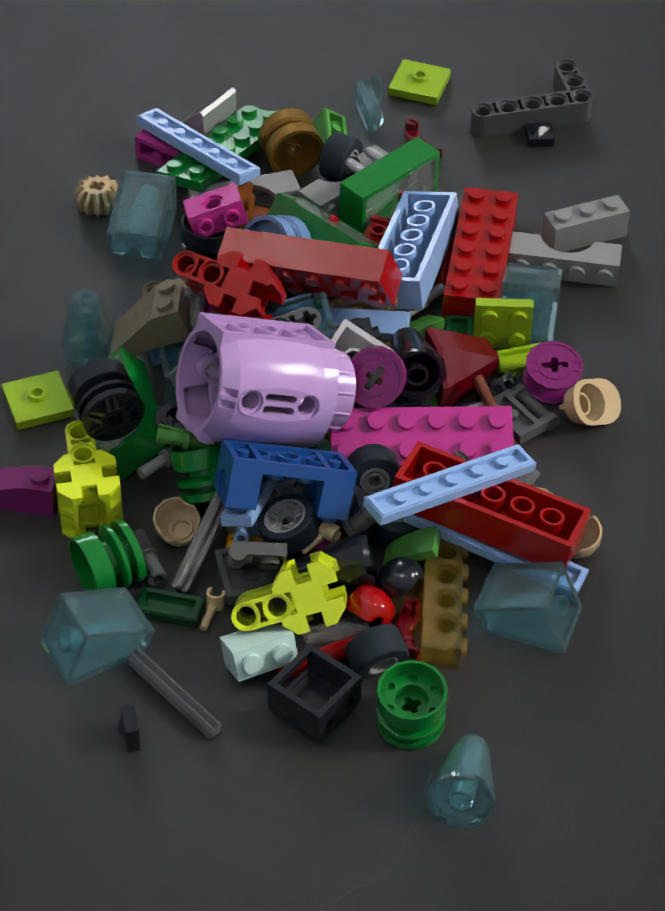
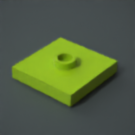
(419, 82)
(37, 400)

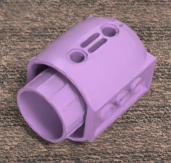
(264, 382)

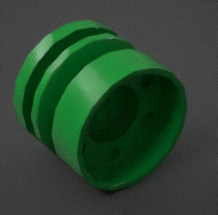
(201, 471)
(107, 558)
(411, 705)

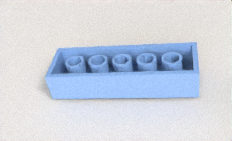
(419, 241)

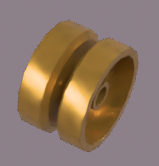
(290, 141)

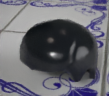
(399, 576)

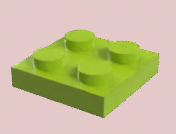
(504, 321)

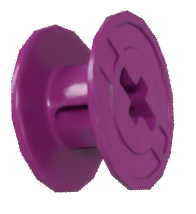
(551, 371)
(393, 376)

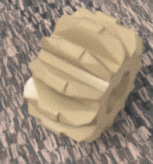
(96, 195)

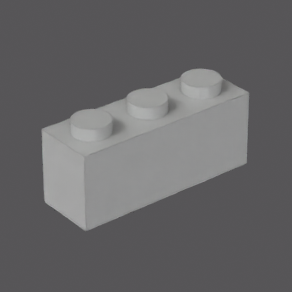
(585, 224)

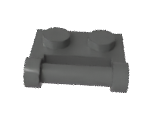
(524, 422)
(264, 554)

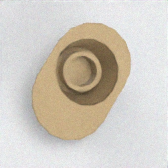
(592, 402)

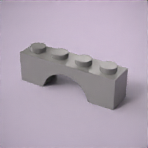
(264, 187)
(326, 193)
(594, 265)

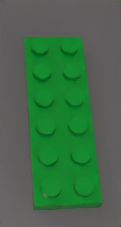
(236, 133)

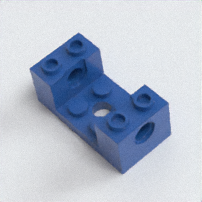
(327, 476)

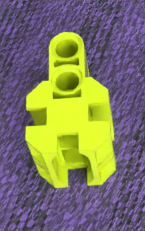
(86, 484)
(303, 595)

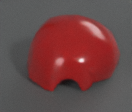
(371, 602)

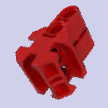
(231, 283)

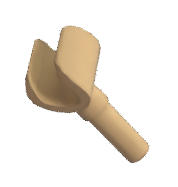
(328, 532)
(213, 604)

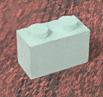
(258, 650)

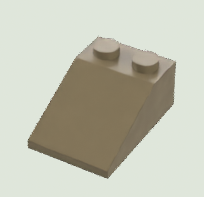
(155, 320)

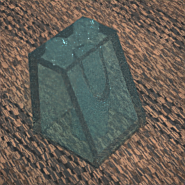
(142, 215)
(540, 285)
(530, 604)
(94, 632)

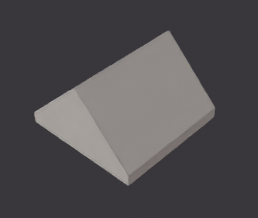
(212, 112)

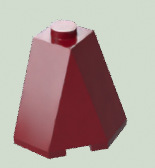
(464, 359)

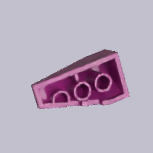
(28, 490)

